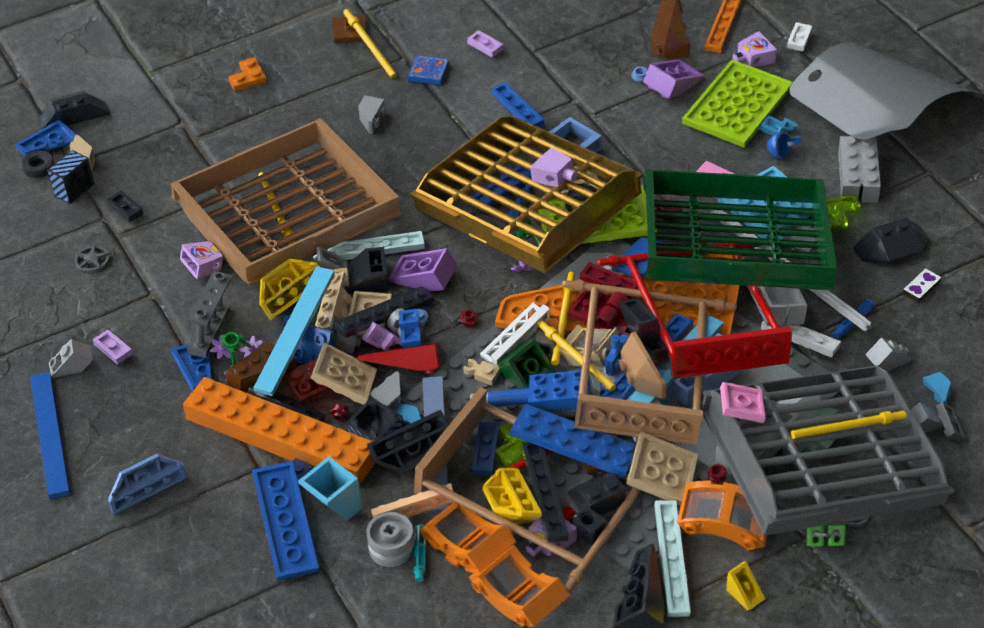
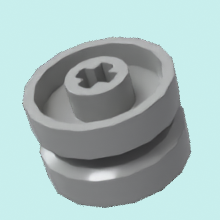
(390, 539)

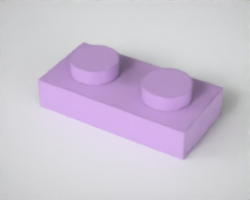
(485, 43)
(112, 346)

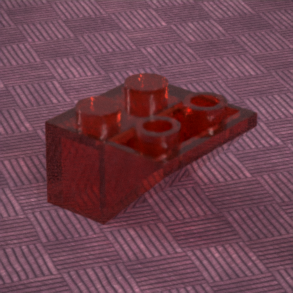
(299, 382)

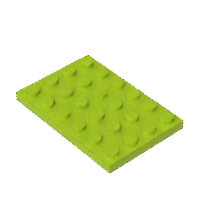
(737, 103)
(625, 224)

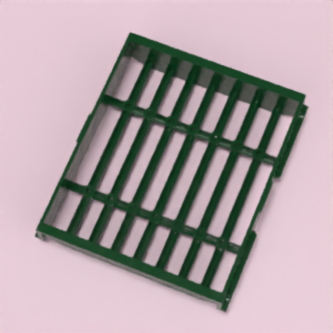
(739, 271)

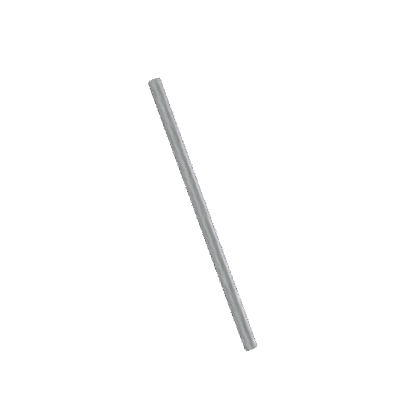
(826, 295)

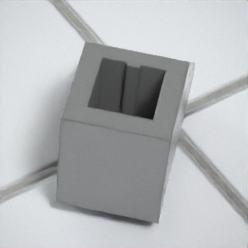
(371, 112)
(888, 354)
(70, 359)
(388, 392)

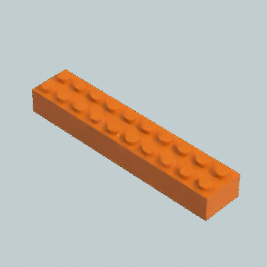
(276, 428)

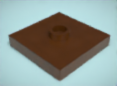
(344, 32)

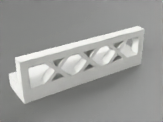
(524, 333)

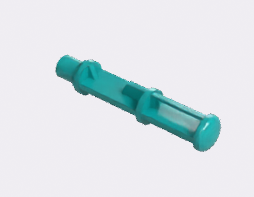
(420, 553)

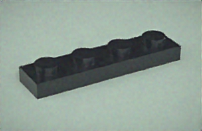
(288, 403)

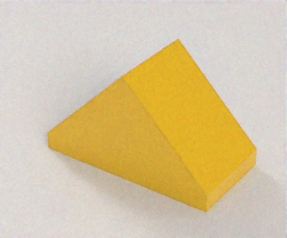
(744, 587)

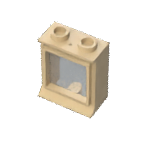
(600, 348)

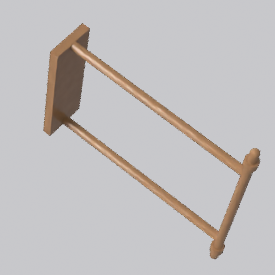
(630, 416)
(451, 441)

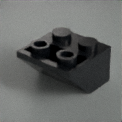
(368, 271)

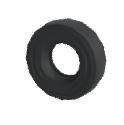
(37, 156)

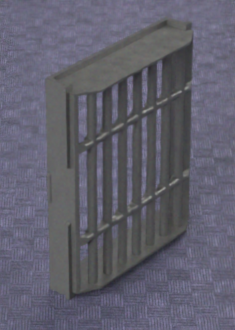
(757, 486)

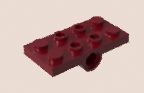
(607, 314)

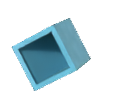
(334, 487)

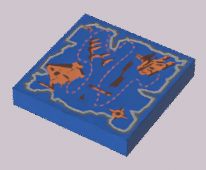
(428, 69)

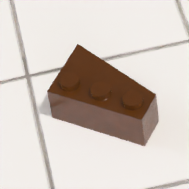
(247, 371)

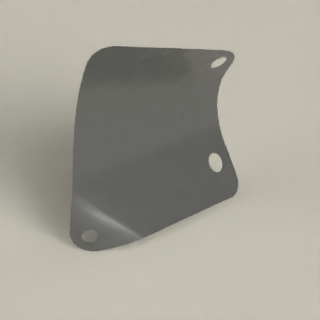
(868, 90)

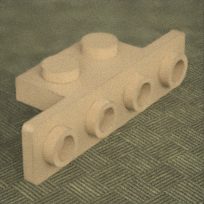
(335, 303)

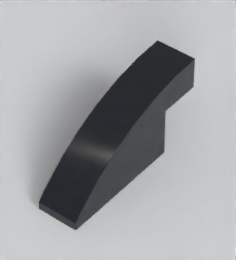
(642, 321)

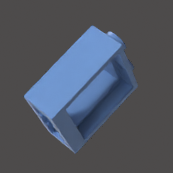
(591, 139)

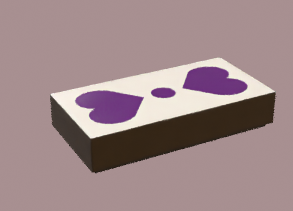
(922, 285)

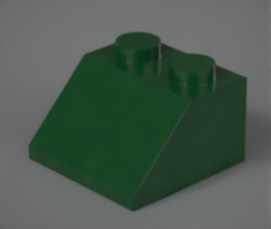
(525, 361)

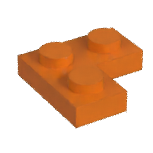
(250, 75)

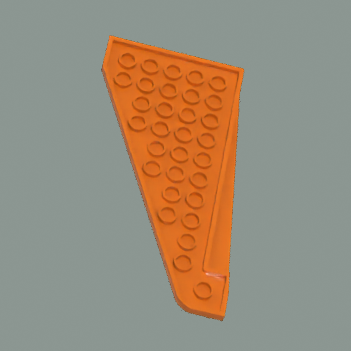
(553, 297)

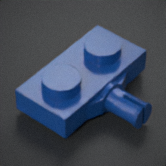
(614, 356)

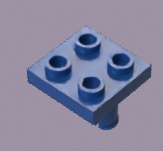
(312, 343)

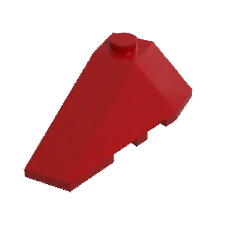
(415, 358)

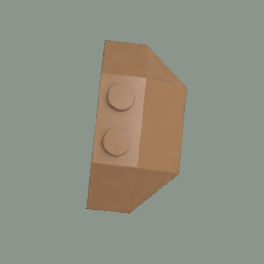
(641, 369)

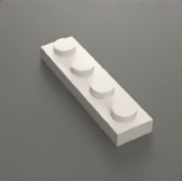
(811, 339)

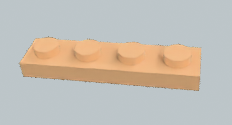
(415, 504)

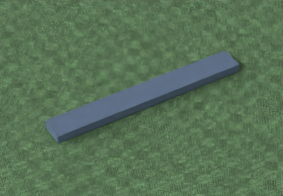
(433, 401)

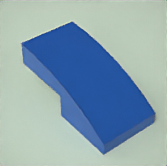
(410, 328)

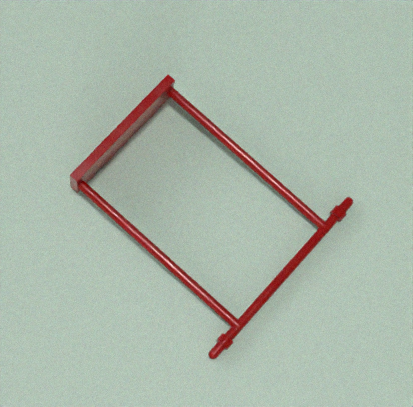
(721, 352)

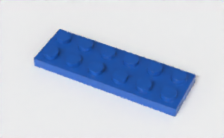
(579, 444)
(285, 521)

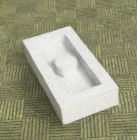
(799, 37)

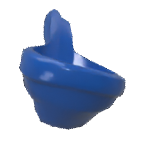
(780, 144)

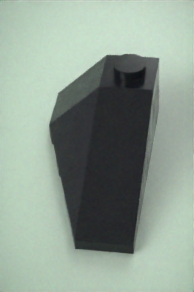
(643, 595)

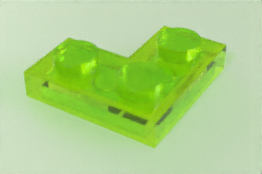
(839, 207)
(511, 451)

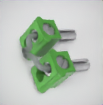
(833, 530)

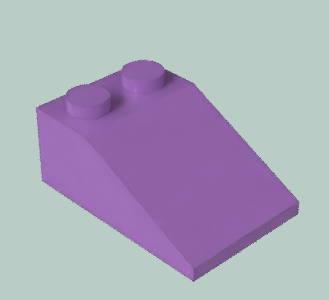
(672, 78)
(424, 269)

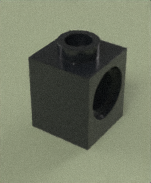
(589, 525)

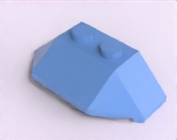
(144, 481)

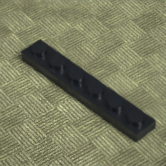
(381, 312)
(545, 492)

